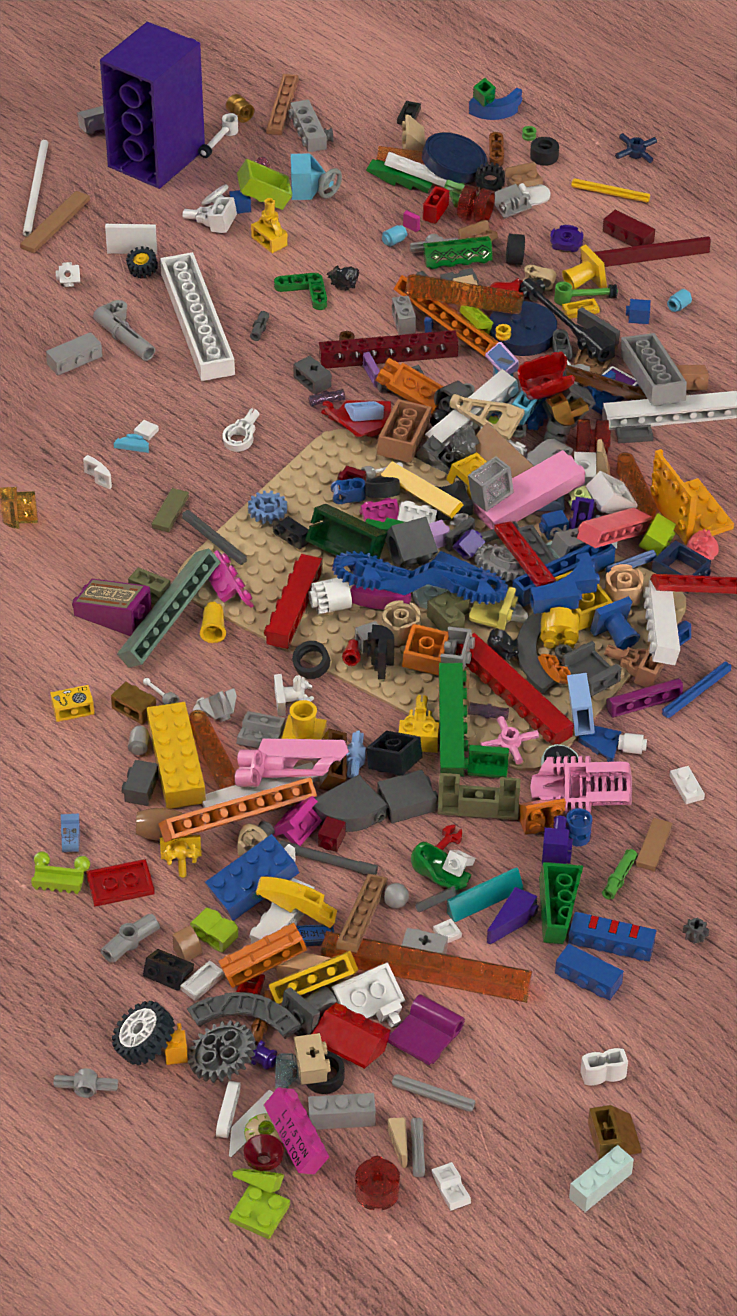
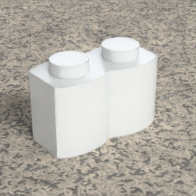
(605, 1066)

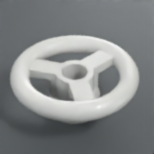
(214, 195)

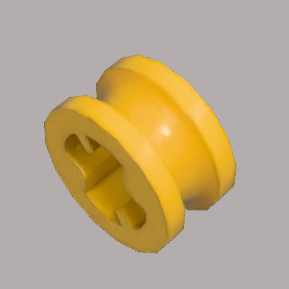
(503, 328)

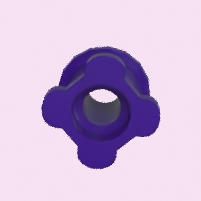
(264, 1056)

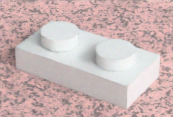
(687, 785)

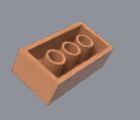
(403, 431)

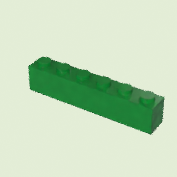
(452, 718)

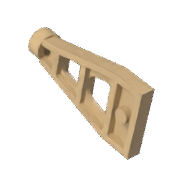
(506, 424)

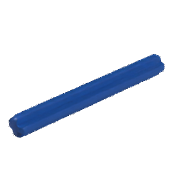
(696, 689)

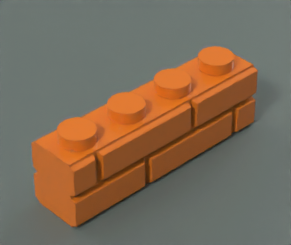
(262, 955)

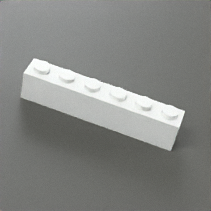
(497, 389)
(661, 625)

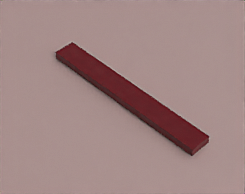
(654, 251)

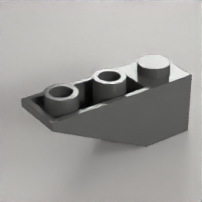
(436, 455)

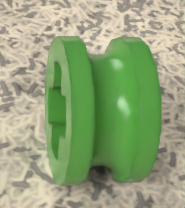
(529, 133)

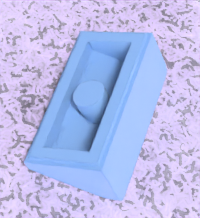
(365, 410)

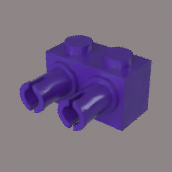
(557, 843)

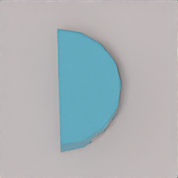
(132, 442)

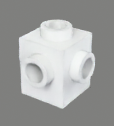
(69, 281)

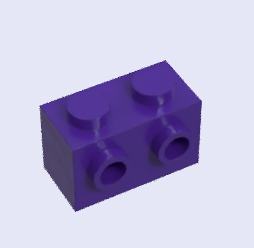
(583, 511)

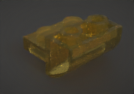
(17, 507)

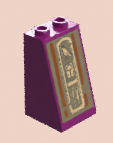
(113, 604)

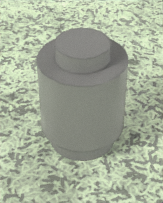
(138, 740)

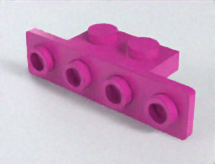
(226, 582)

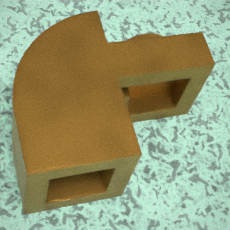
(564, 411)

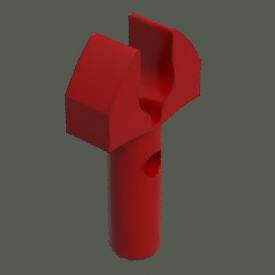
(456, 838)

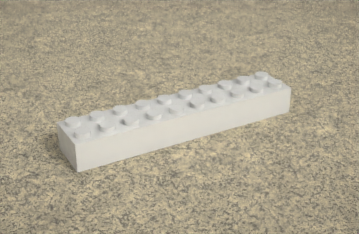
(197, 317)

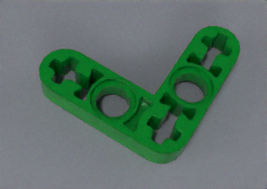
(314, 282)

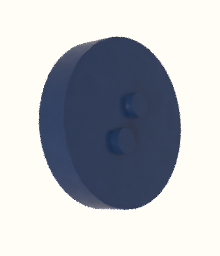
(453, 157)
(530, 329)

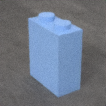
(580, 704)

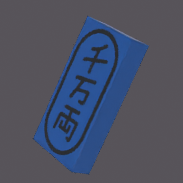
(313, 934)

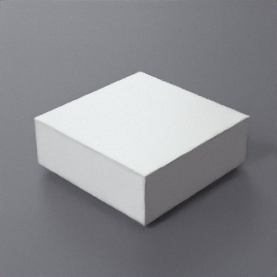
(146, 430)
(449, 929)

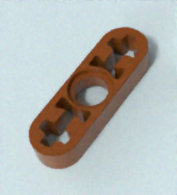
(499, 145)

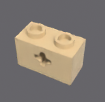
(311, 1058)

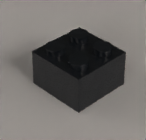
(394, 752)

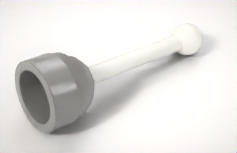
(371, 472)
(168, 698)

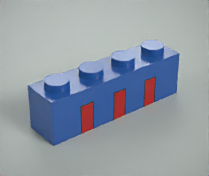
(612, 936)

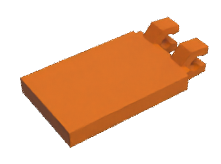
(408, 383)

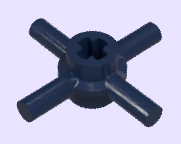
(636, 148)

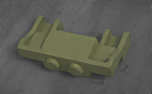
(478, 800)

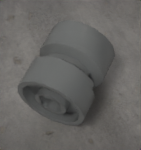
(557, 431)

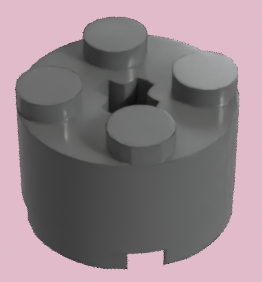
(443, 395)

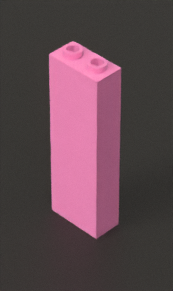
(535, 489)

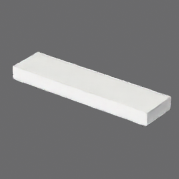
(413, 168)

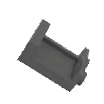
(598, 671)

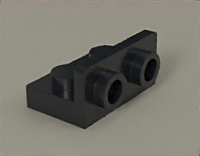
(291, 532)
(167, 969)

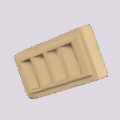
(602, 462)
(397, 1134)

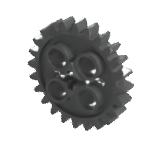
(222, 1051)

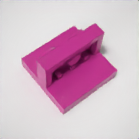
(298, 821)

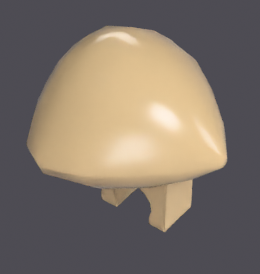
(249, 837)

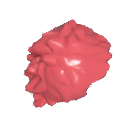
(704, 544)

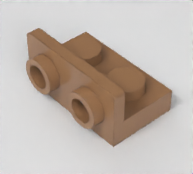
(524, 174)

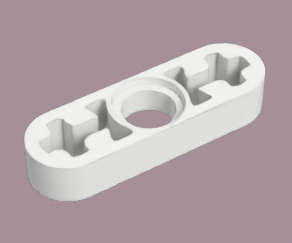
(228, 1109)

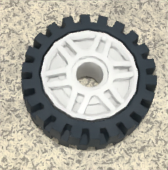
(143, 1032)

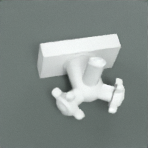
(290, 694)

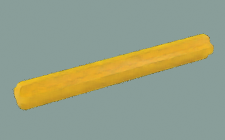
(610, 190)

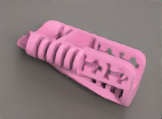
(583, 783)

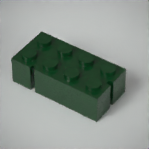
(344, 533)

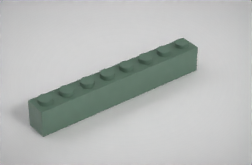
(168, 608)

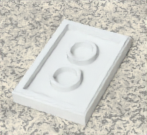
(126, 237)
(369, 991)

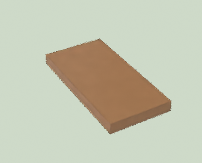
(494, 444)

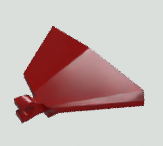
(358, 428)

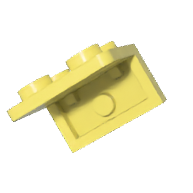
(495, 614)

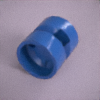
(579, 826)

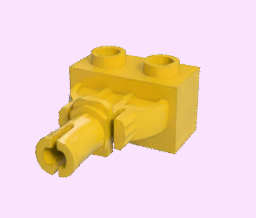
(268, 229)
(422, 725)

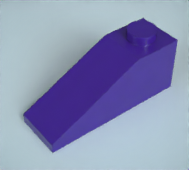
(513, 915)

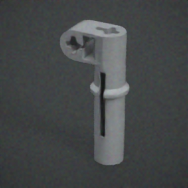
(113, 318)

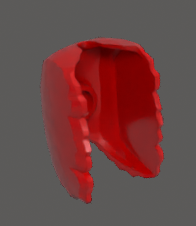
(544, 376)

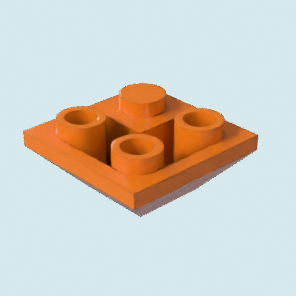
(540, 814)

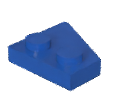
(602, 741)

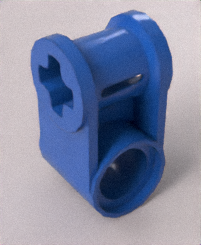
(351, 490)

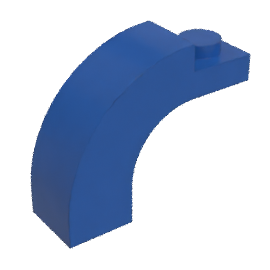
(499, 108)

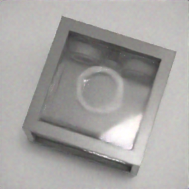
(490, 483)

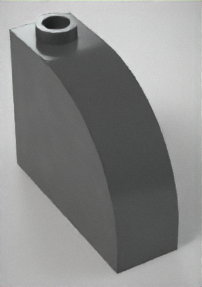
(353, 803)

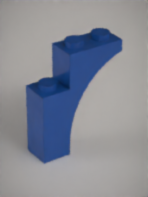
(567, 590)

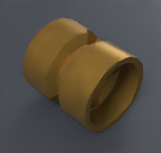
(239, 106)

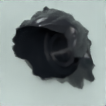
(344, 278)
(503, 644)

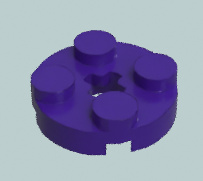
(560, 242)

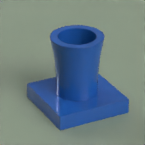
(614, 619)

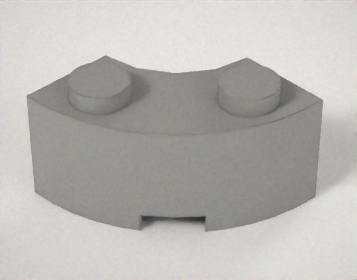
(546, 450)

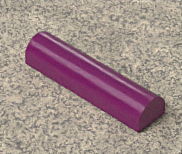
(644, 697)

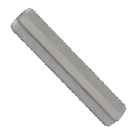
(417, 1147)

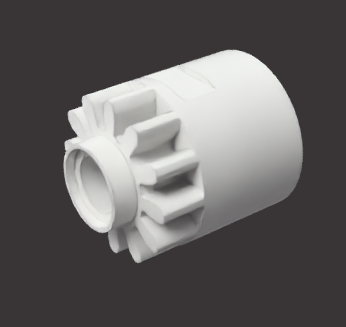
(330, 596)

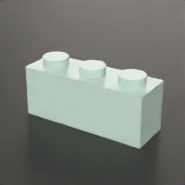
(601, 1178)

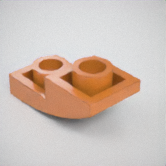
(553, 669)

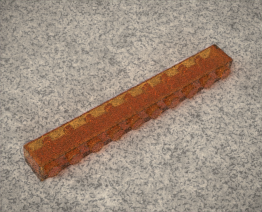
(437, 968)

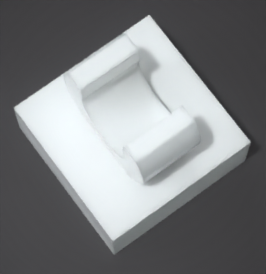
(390, 1013)

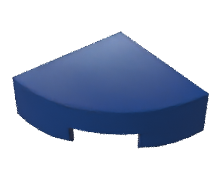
(428, 324)

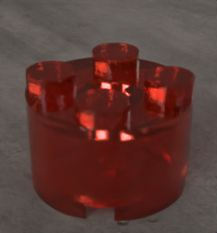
(377, 1183)

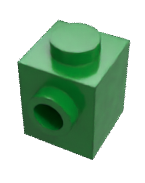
(484, 92)

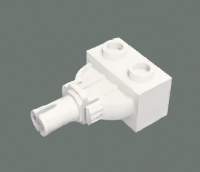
(217, 216)

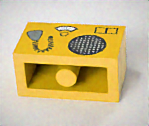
(72, 703)

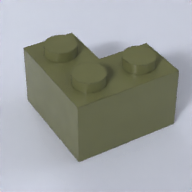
(447, 610)

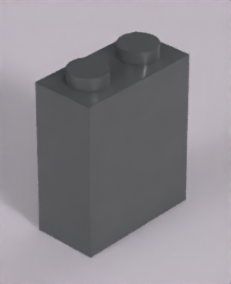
(408, 796)

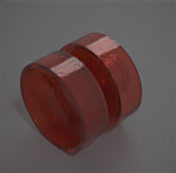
(475, 203)
(588, 437)

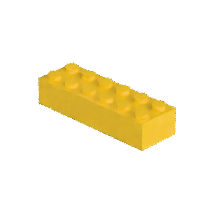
(176, 755)

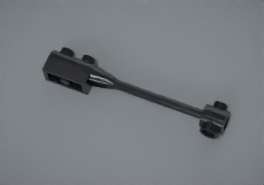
(591, 339)

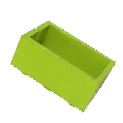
(264, 183)

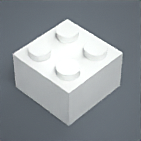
(610, 494)

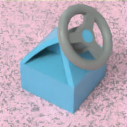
(309, 177)

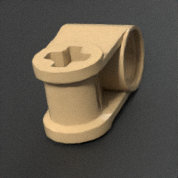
(546, 275)

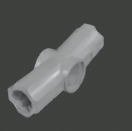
(129, 937)

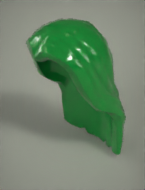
(429, 862)

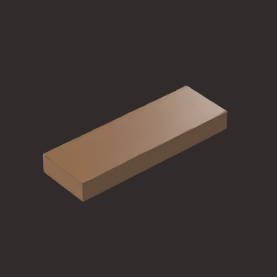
(654, 844)

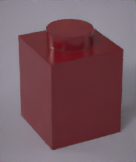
(331, 834)

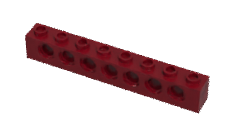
(396, 347)

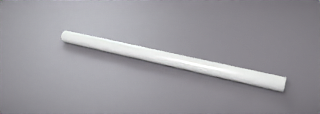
(35, 188)

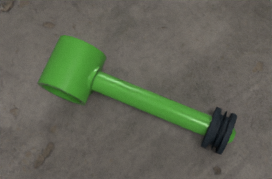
(564, 292)

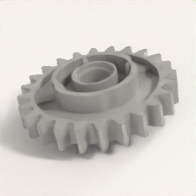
(500, 561)

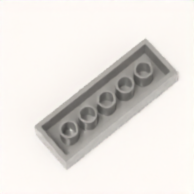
(653, 369)

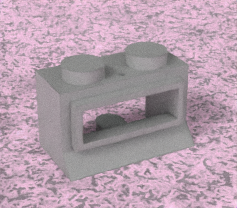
(458, 636)

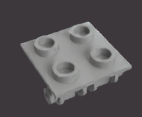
(511, 201)

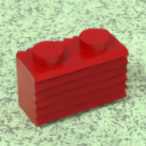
(435, 204)

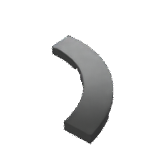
(528, 656)
(248, 1005)

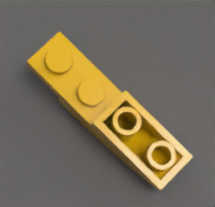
(294, 895)

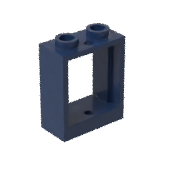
(684, 554)

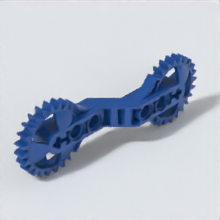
(465, 581)

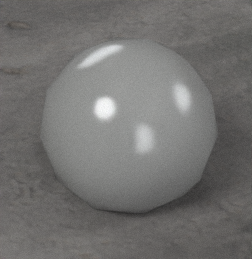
(396, 895)

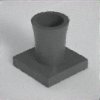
(308, 1010)

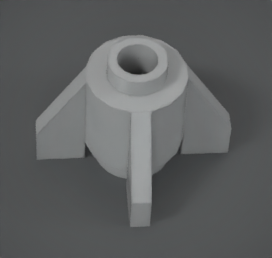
(220, 706)

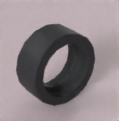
(382, 487)
(320, 669)
(334, 1083)

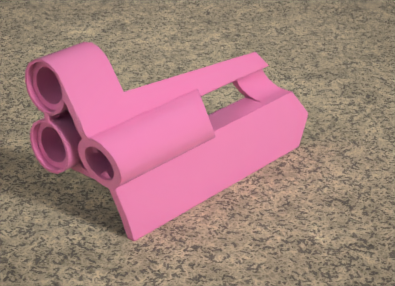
(278, 757)

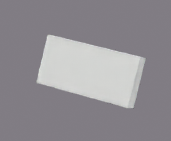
(202, 980)

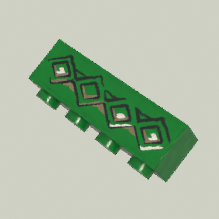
(457, 252)

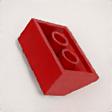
(352, 1035)

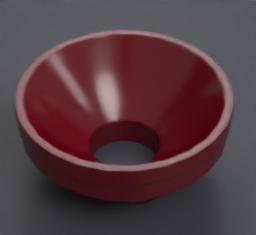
(260, 1146)

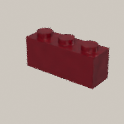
(628, 229)

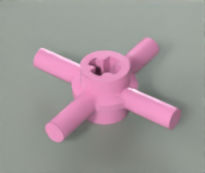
(510, 739)

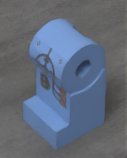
(70, 832)

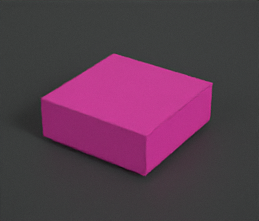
(411, 221)

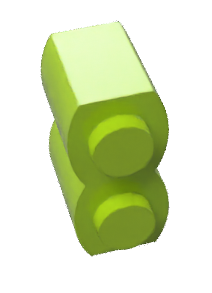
(214, 929)

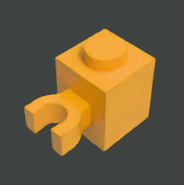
(177, 1048)

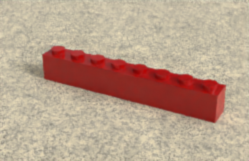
(518, 693)

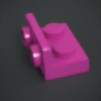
(380, 510)

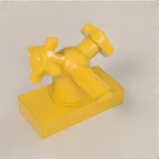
(181, 849)

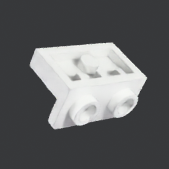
(409, 511)

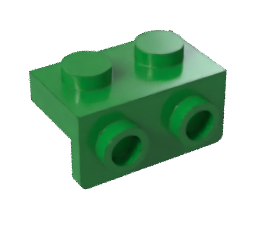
(488, 761)

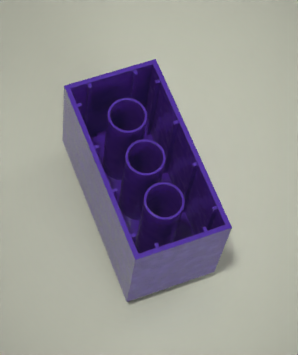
(153, 104)

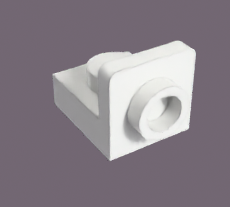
(457, 861)

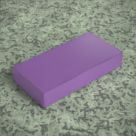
(370, 368)

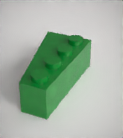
(557, 897)

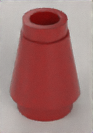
(351, 654)

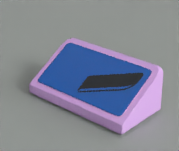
(502, 358)

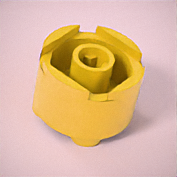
(559, 627)

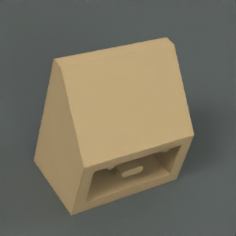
(413, 134)

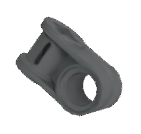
(561, 343)

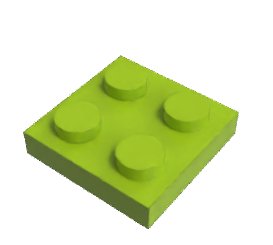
(259, 1211)

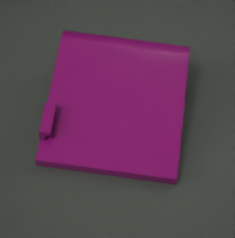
(426, 1030)

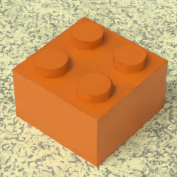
(424, 649)

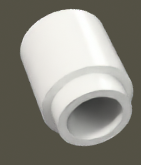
(632, 743)

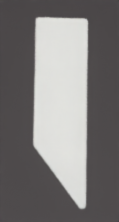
(237, 1130)

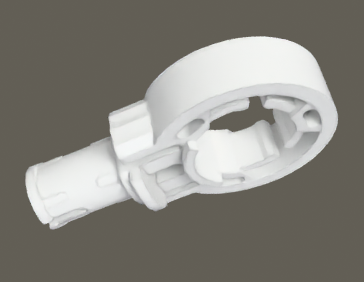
(241, 427)

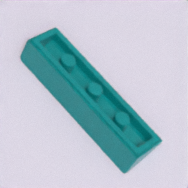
(483, 895)

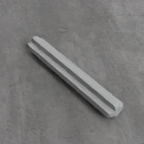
(433, 1092)

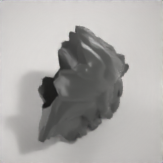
(464, 443)

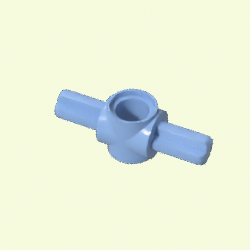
(356, 755)

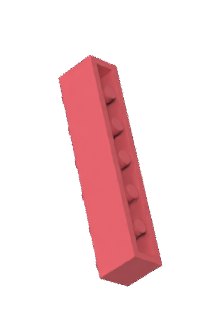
(614, 527)

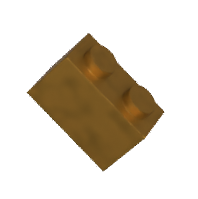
(132, 702)

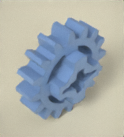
(266, 508)

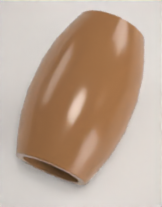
(148, 820)

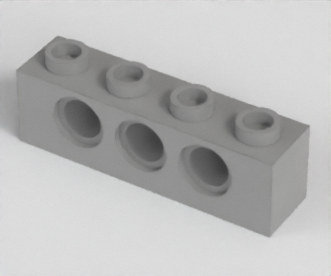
(308, 126)

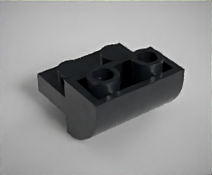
(381, 649)

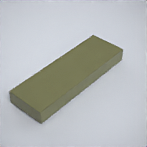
(170, 510)

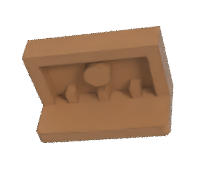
(477, 229)

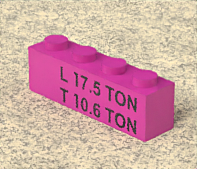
(296, 1131)

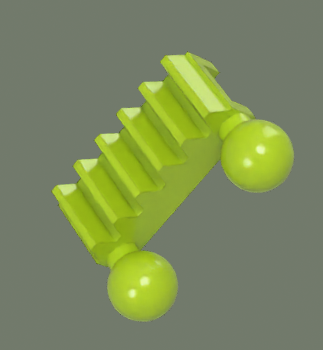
(59, 877)

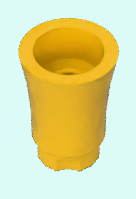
(213, 623)

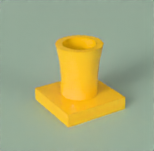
(590, 268)
(302, 722)

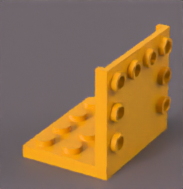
(686, 503)

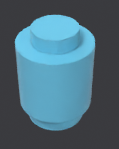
(394, 235)
(679, 300)

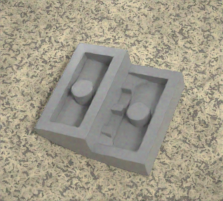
(258, 727)

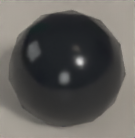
(437, 416)

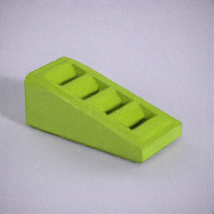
(264, 1180)

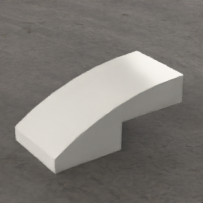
(98, 470)
(450, 1186)

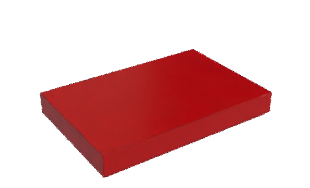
(120, 882)

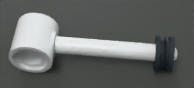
(229, 128)

